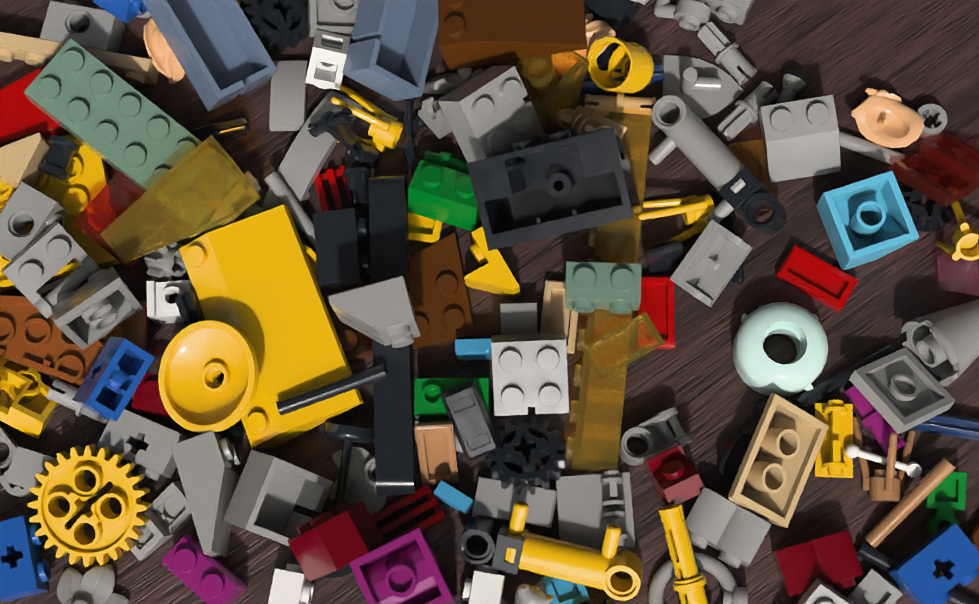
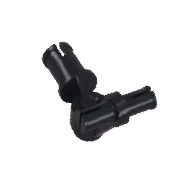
(358, 156)

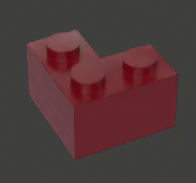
(334, 539)

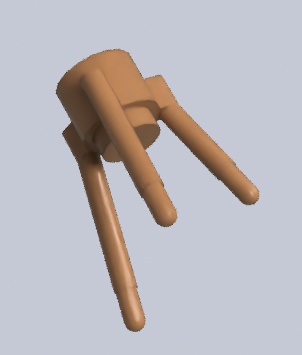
(887, 483)

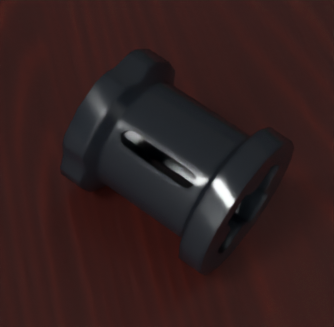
(58, 157)

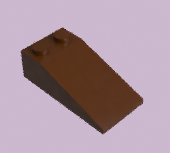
(508, 30)

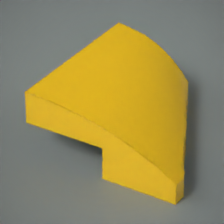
(24, 399)

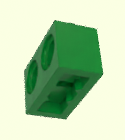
(428, 402)

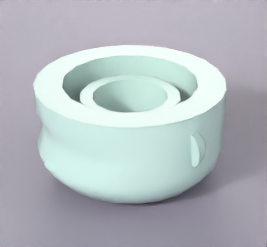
(763, 373)

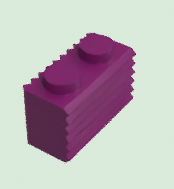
(203, 573)

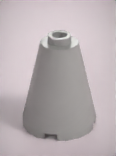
(945, 340)

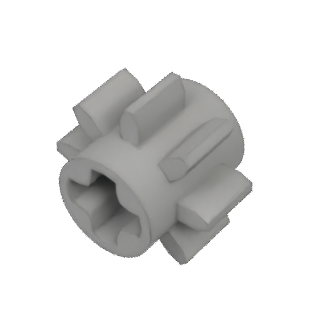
(166, 263)

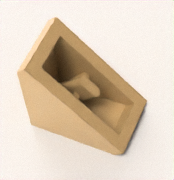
(21, 160)

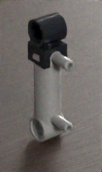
(718, 164)

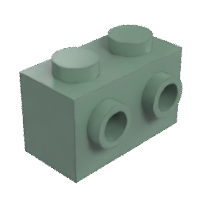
(603, 287)

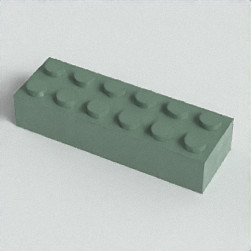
(109, 116)

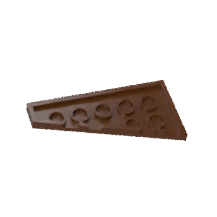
(437, 300)

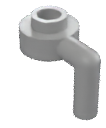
(688, 13)

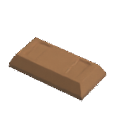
(436, 452)

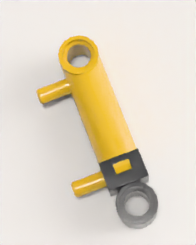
(519, 549)

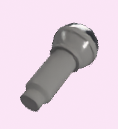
(792, 84)

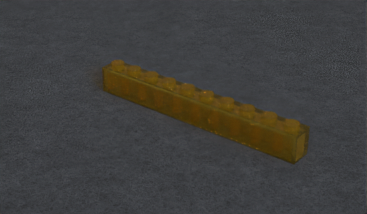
(602, 401)

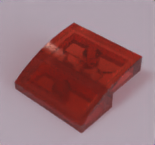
(942, 169)

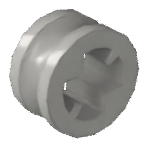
(940, 122)

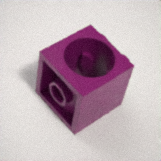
(403, 573)

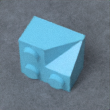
(866, 220)

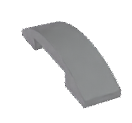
(307, 155)

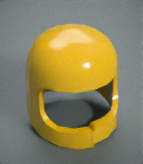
(626, 56)

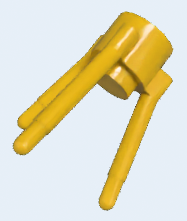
(383, 128)
(692, 209)
(964, 239)

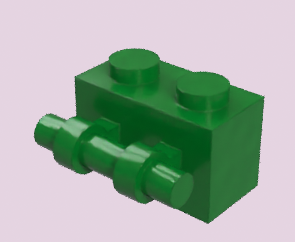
(444, 191)

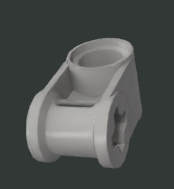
(655, 434)

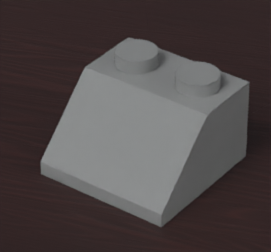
(800, 138)
(379, 312)

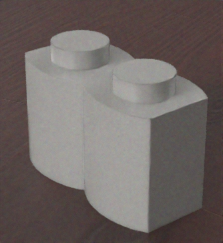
(726, 528)

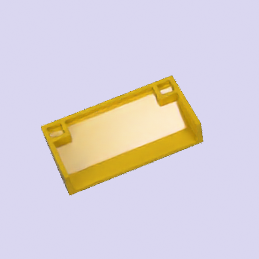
(265, 287)

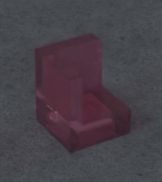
(958, 275)

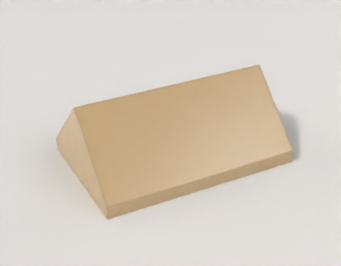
(778, 461)

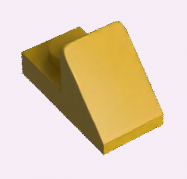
(493, 276)

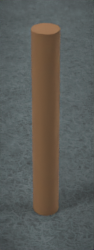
(909, 502)

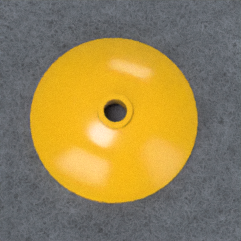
(192, 375)

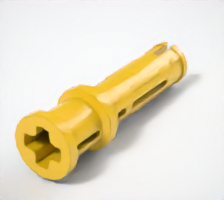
(688, 579)

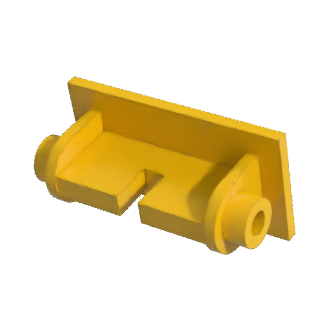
(832, 457)

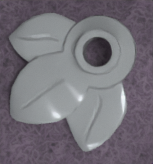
(360, 481)
(92, 588)

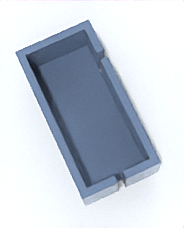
(393, 46)
(213, 47)

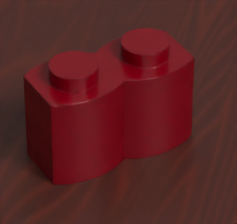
(826, 558)

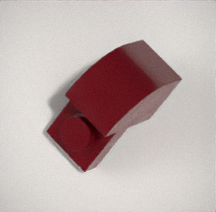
(672, 474)

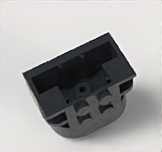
(554, 187)

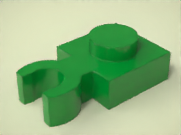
(946, 498)

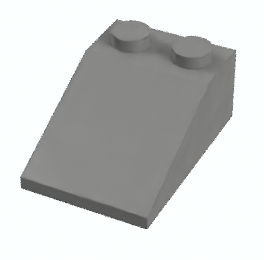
(95, 308)
(209, 481)

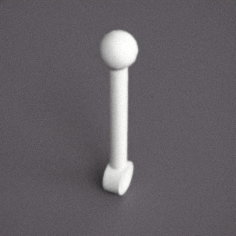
(913, 469)

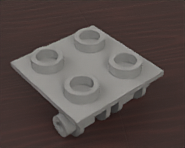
(591, 504)

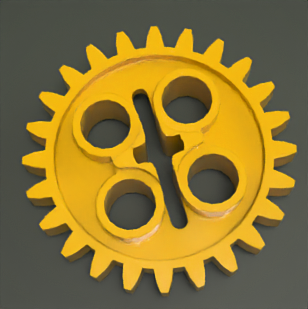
(111, 529)

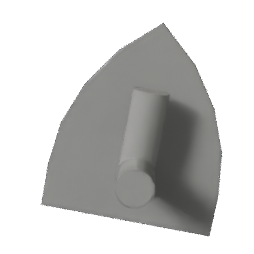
(699, 85)

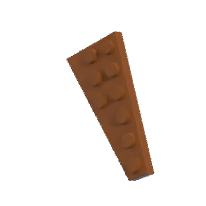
(42, 346)

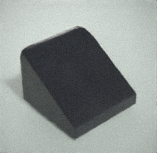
(663, 256)

